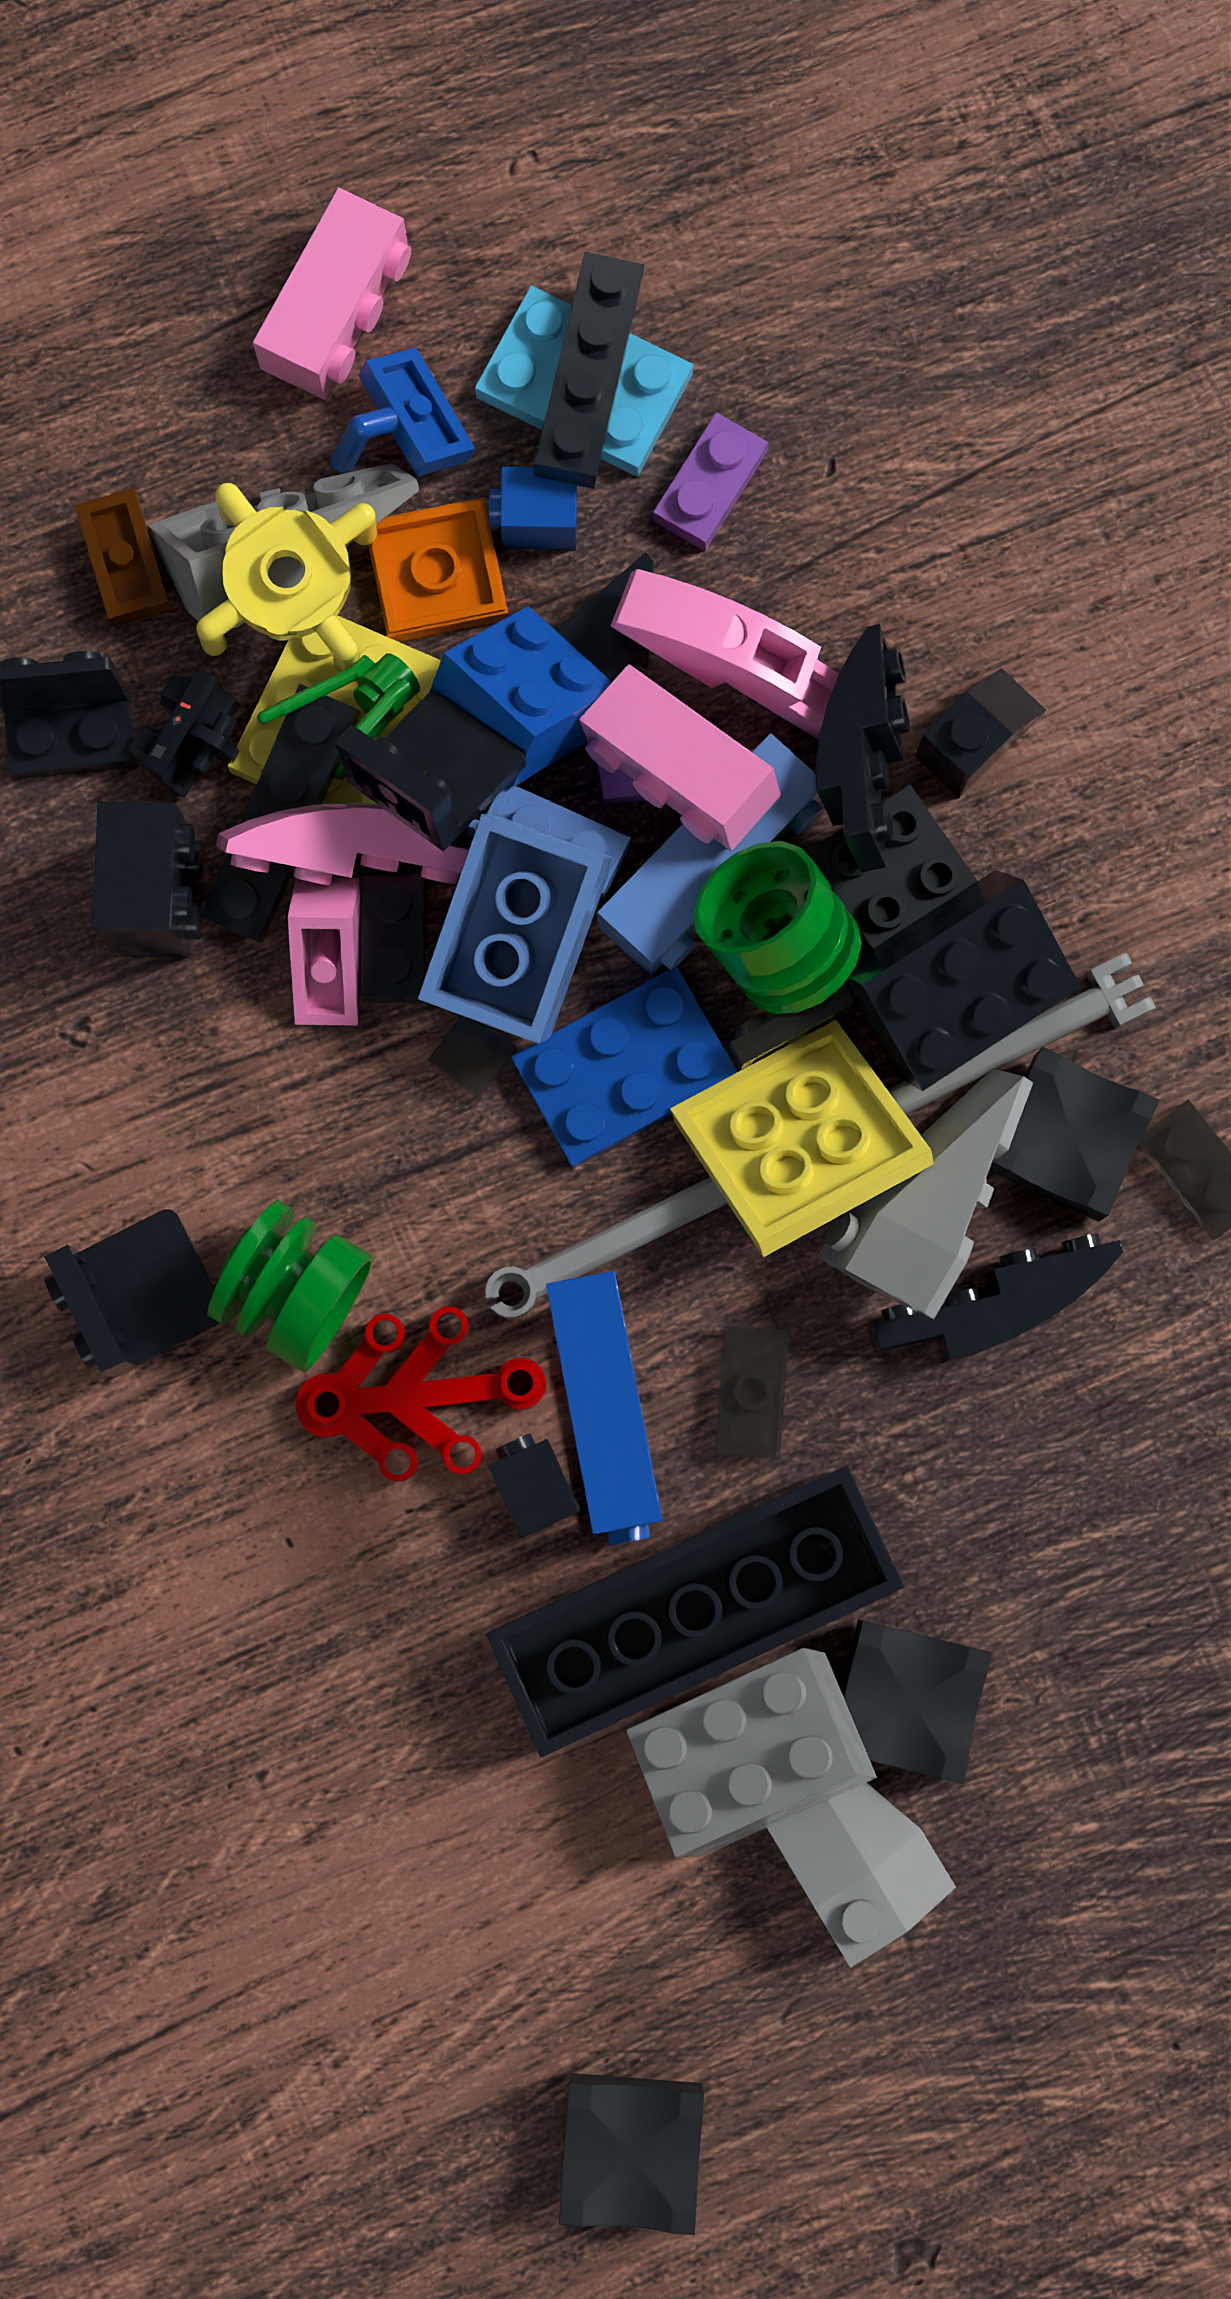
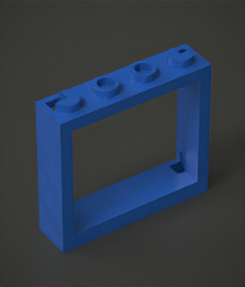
(605, 1406)

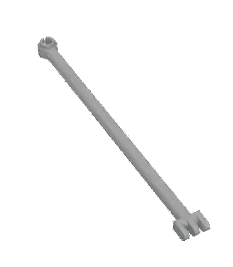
(703, 1197)

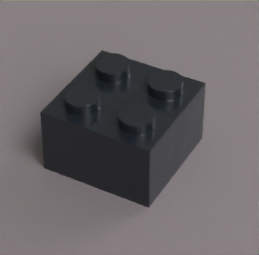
(146, 880)

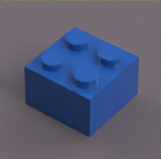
(523, 687)

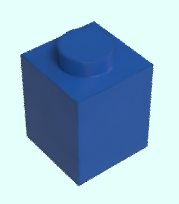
(534, 511)

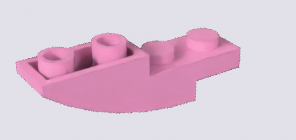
(729, 645)
(328, 836)

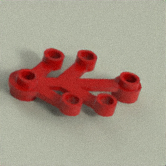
(409, 1395)

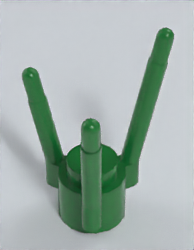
(380, 693)

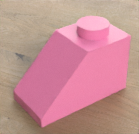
(325, 951)

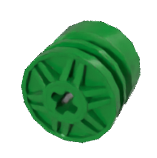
(777, 927)
(281, 1280)

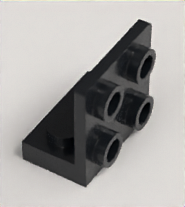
(65, 716)
(431, 768)

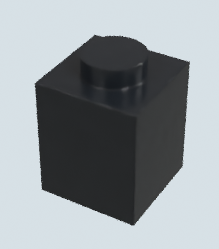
(532, 1485)

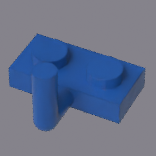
(410, 409)

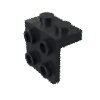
(133, 1293)

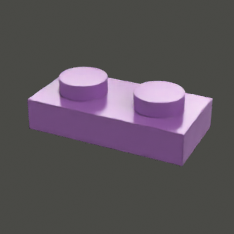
(710, 481)

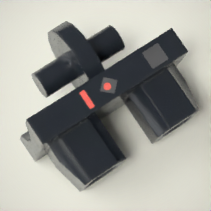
(193, 734)

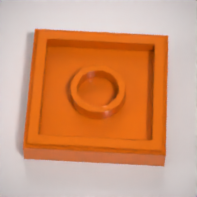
(437, 571)

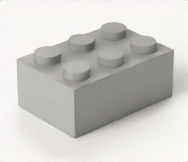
(750, 1753)

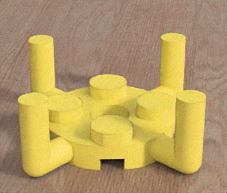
(291, 611)

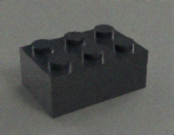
(960, 979)

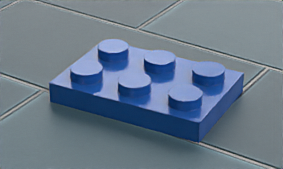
(623, 1067)

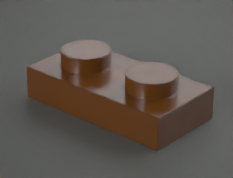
(123, 557)

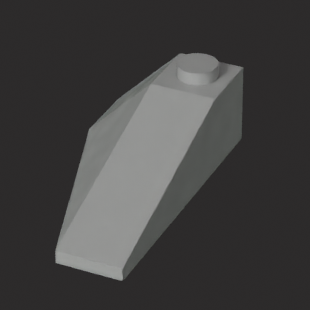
(196, 539)
(913, 1236)
(862, 1869)

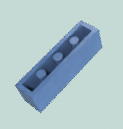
(655, 907)

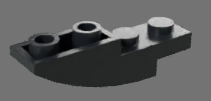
(857, 742)
(1021, 1293)

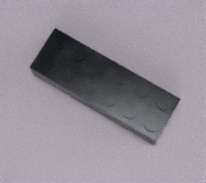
(694, 1610)

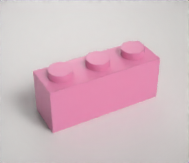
(333, 294)
(679, 759)

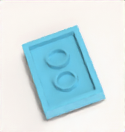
(526, 364)

